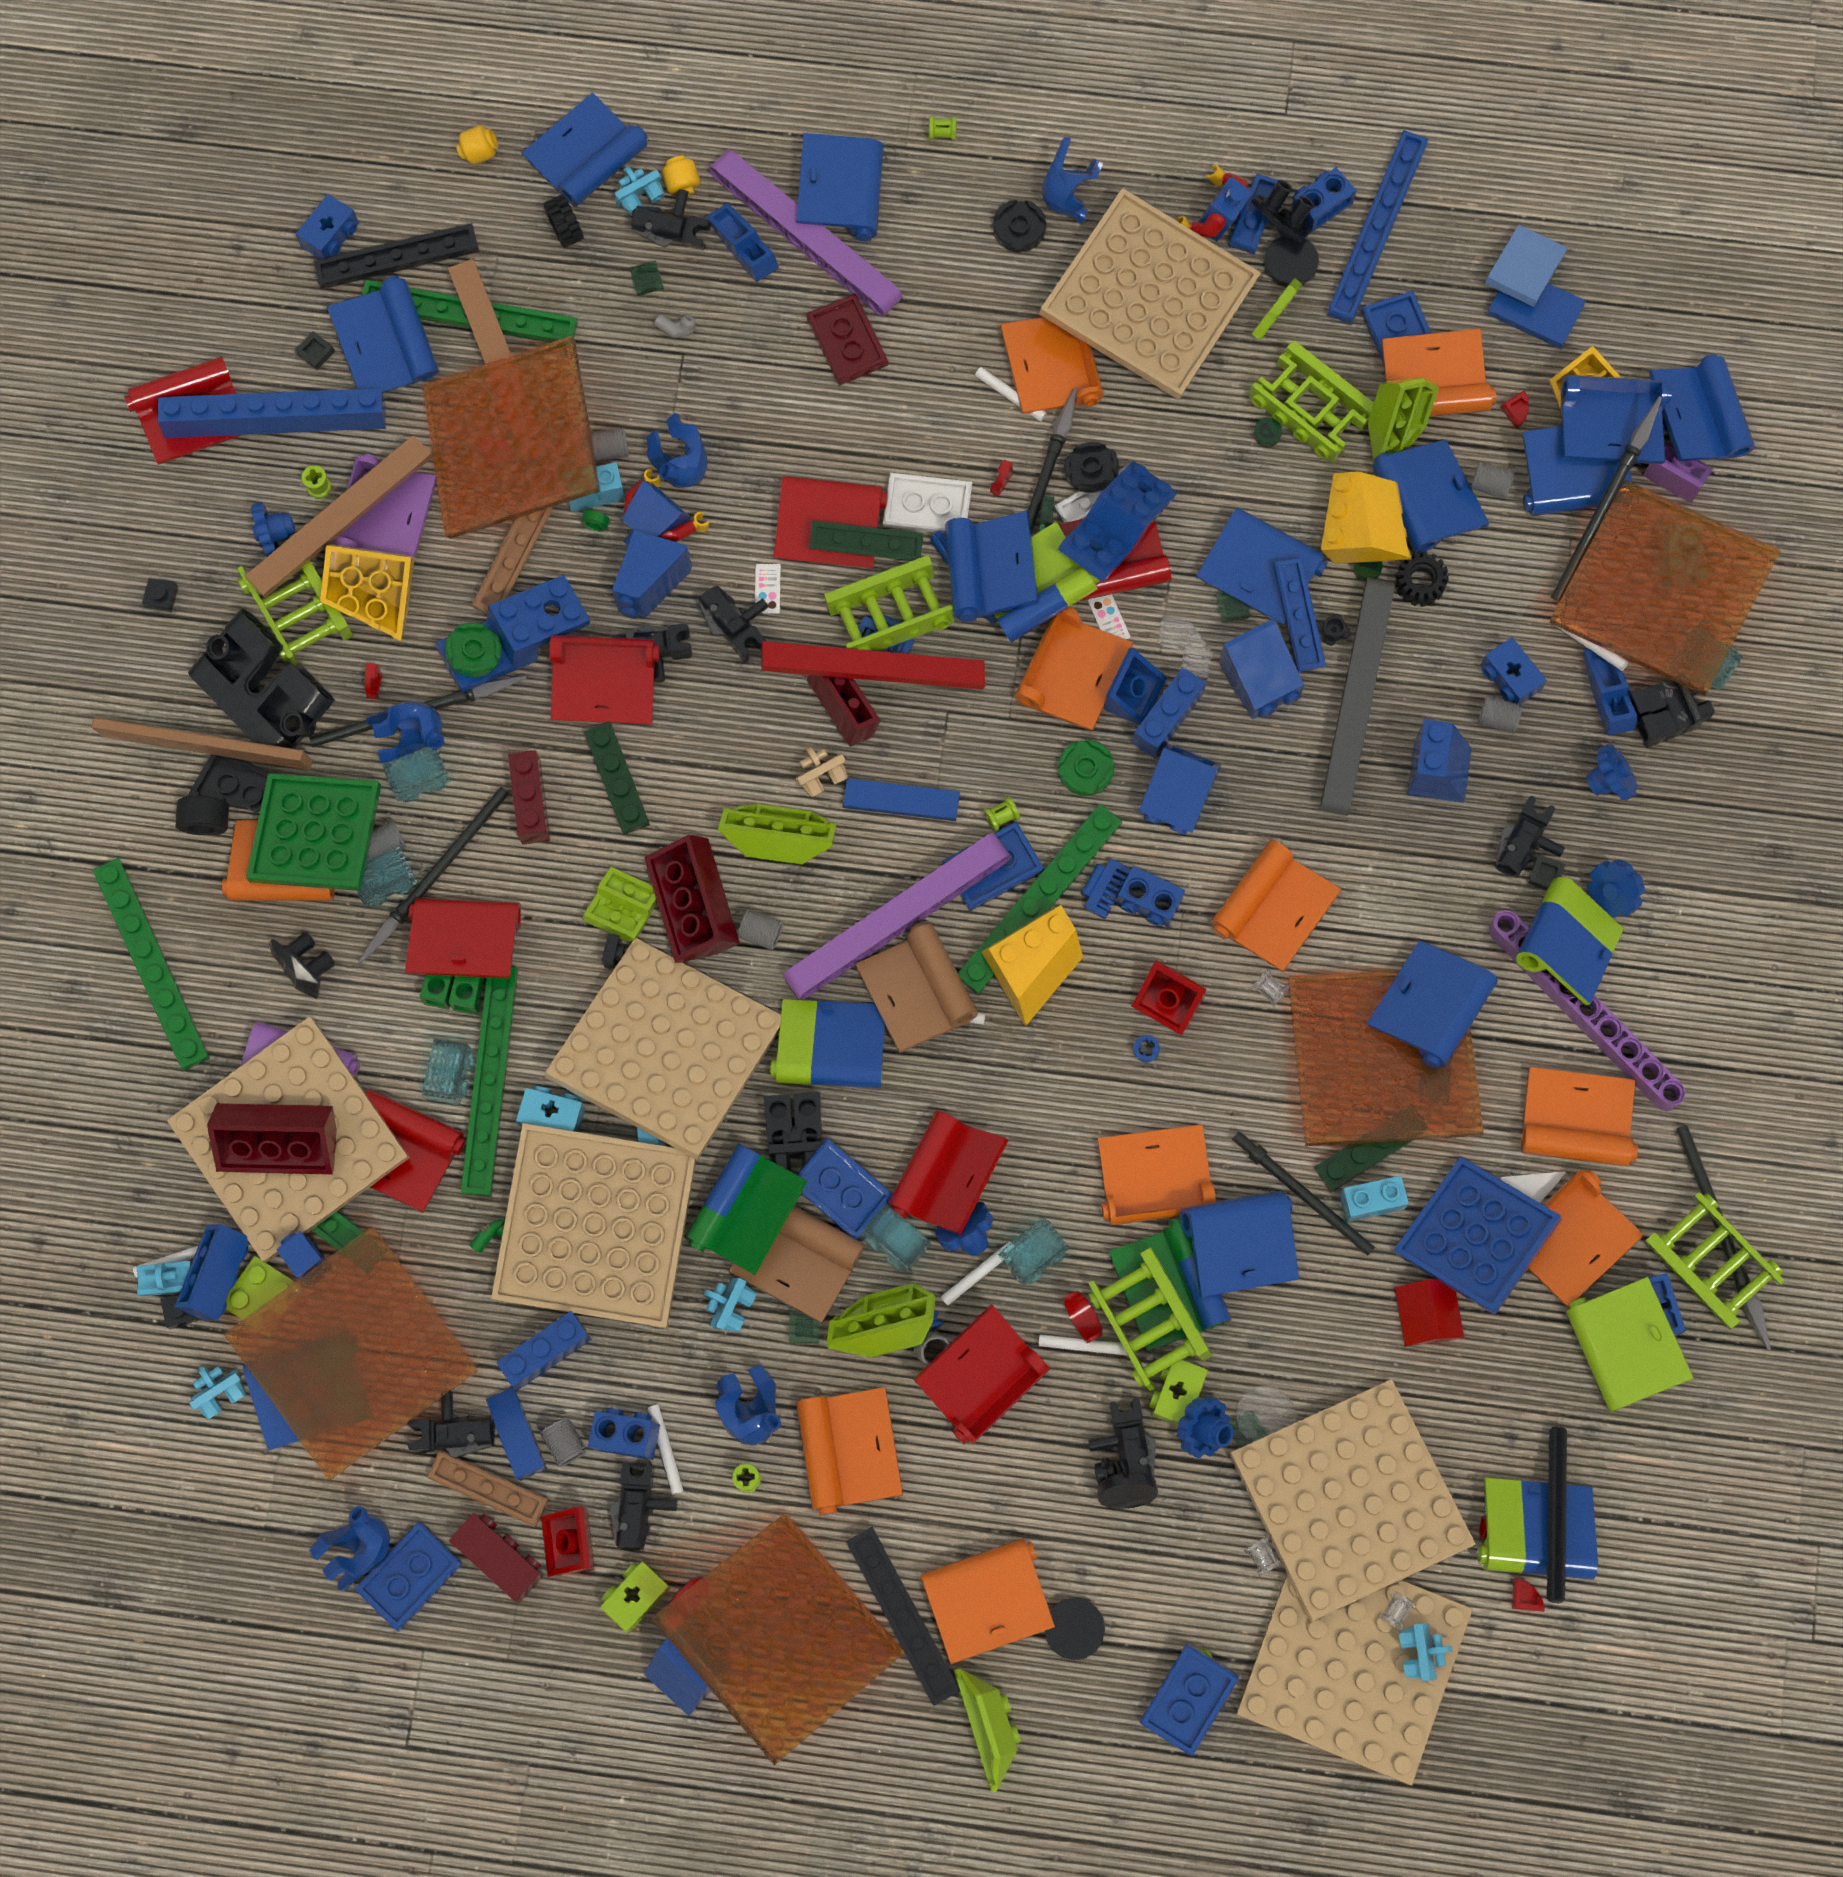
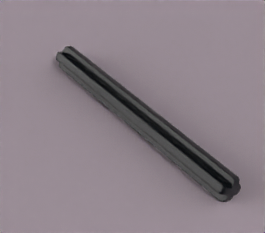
(1557, 1515)

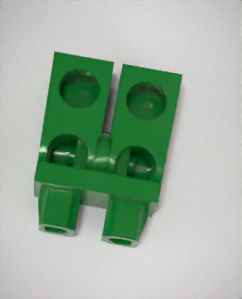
(454, 991)

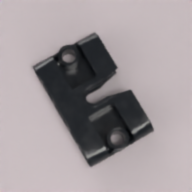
(235, 678)

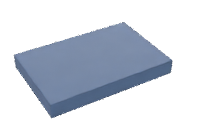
(1526, 265)

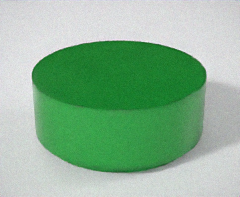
(595, 520)

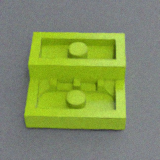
(621, 905)

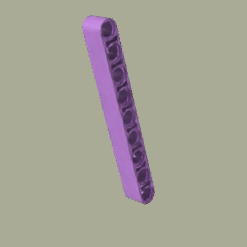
(811, 239)
(896, 916)
(1591, 1024)

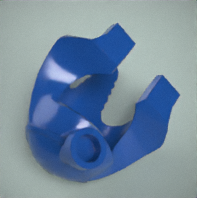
(1060, 185)
(683, 470)
(418, 725)
(751, 1422)
(364, 1536)

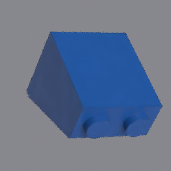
(649, 573)
(1261, 670)
(1439, 762)
(1179, 789)
(677, 1678)

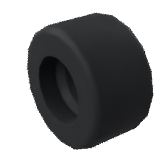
(202, 815)

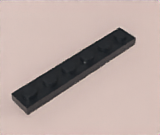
(396, 256)
(903, 1616)

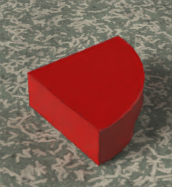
(1516, 409)
(1005, 473)
(372, 681)
(1526, 1597)

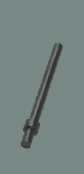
(1259, 1156)

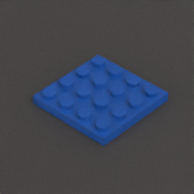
(1477, 1235)

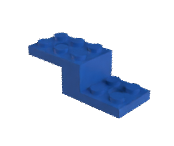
(1117, 521)
(526, 626)

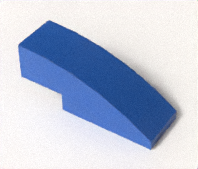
(743, 242)
(1610, 694)
(516, 1434)

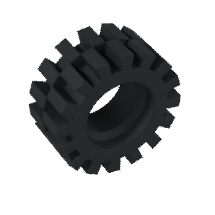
(563, 220)
(1426, 564)

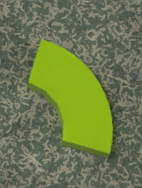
(1277, 309)

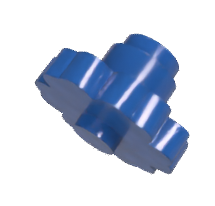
(271, 528)
(1612, 774)
(1616, 887)
(973, 1237)
(1204, 1427)

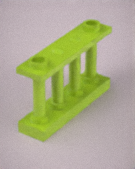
(308, 580)
(890, 583)
(1705, 1288)
(1178, 1319)

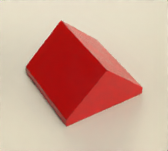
(1169, 997)
(1428, 1313)
(568, 1542)

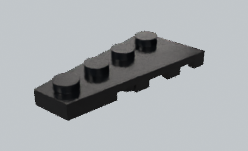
(233, 781)

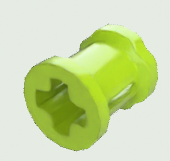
(942, 128)
(313, 474)
(1001, 813)
(739, 1472)

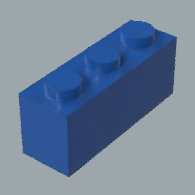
(1169, 713)
(212, 1272)
(543, 1351)

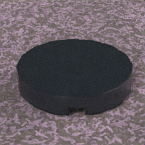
(1019, 225)
(1290, 260)
(1091, 467)
(1127, 1492)
(1077, 1629)

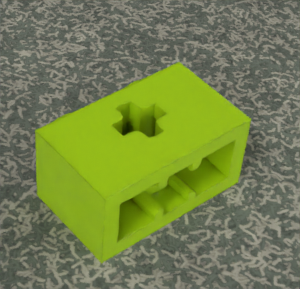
(1186, 1375)
(651, 1591)

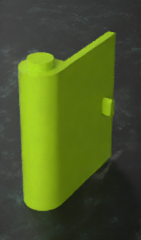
(1628, 1344)

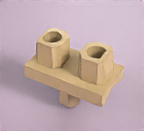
(833, 767)

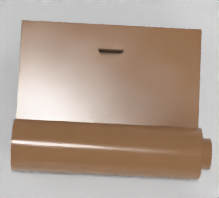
(922, 987)
(810, 1260)

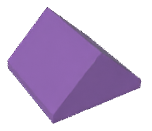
(1679, 478)

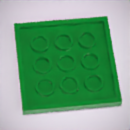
(314, 832)

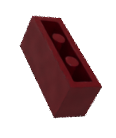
(846, 707)
(529, 797)
(497, 1556)

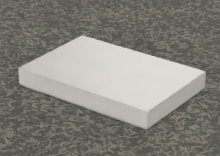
(925, 502)

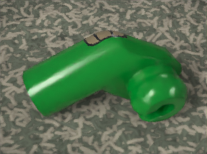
(486, 1233)

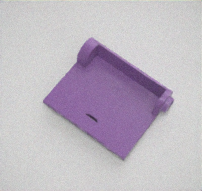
(387, 523)

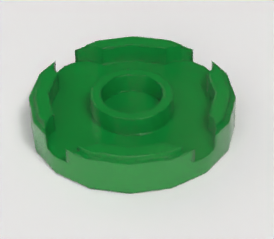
(473, 650)
(1086, 767)

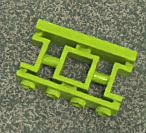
(1324, 384)

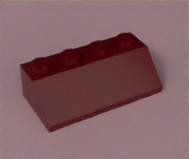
(691, 899)
(273, 1138)

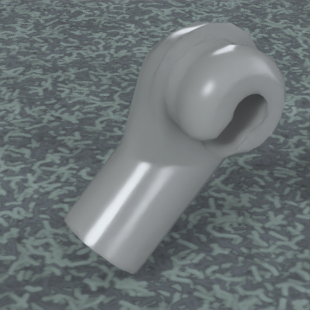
(676, 329)

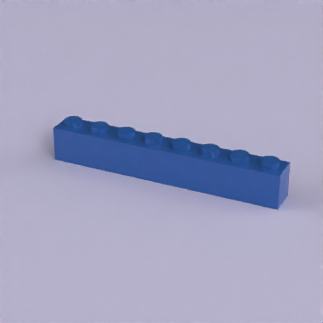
(271, 413)

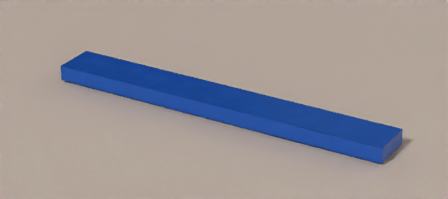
(1377, 227)

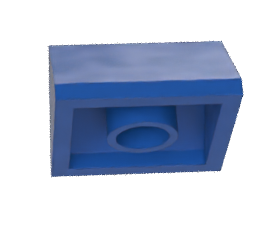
(1134, 688)

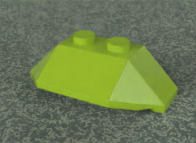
(1400, 414)
(777, 832)
(883, 1322)
(990, 1725)

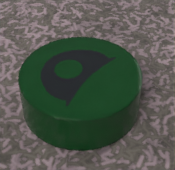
(1267, 432)
(1367, 569)

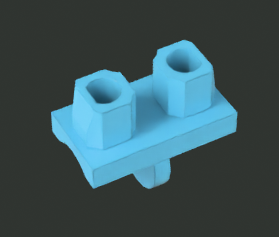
(634, 188)
(162, 1278)
(724, 1316)
(206, 1400)
(1423, 1666)

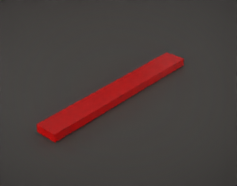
(872, 665)

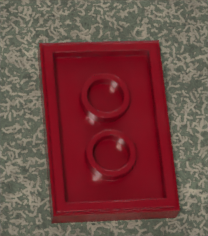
(847, 339)

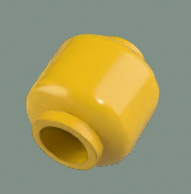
(477, 144)
(680, 174)

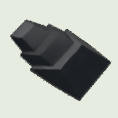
(1288, 223)
(302, 976)

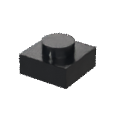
(160, 595)
(613, 951)
(173, 1316)

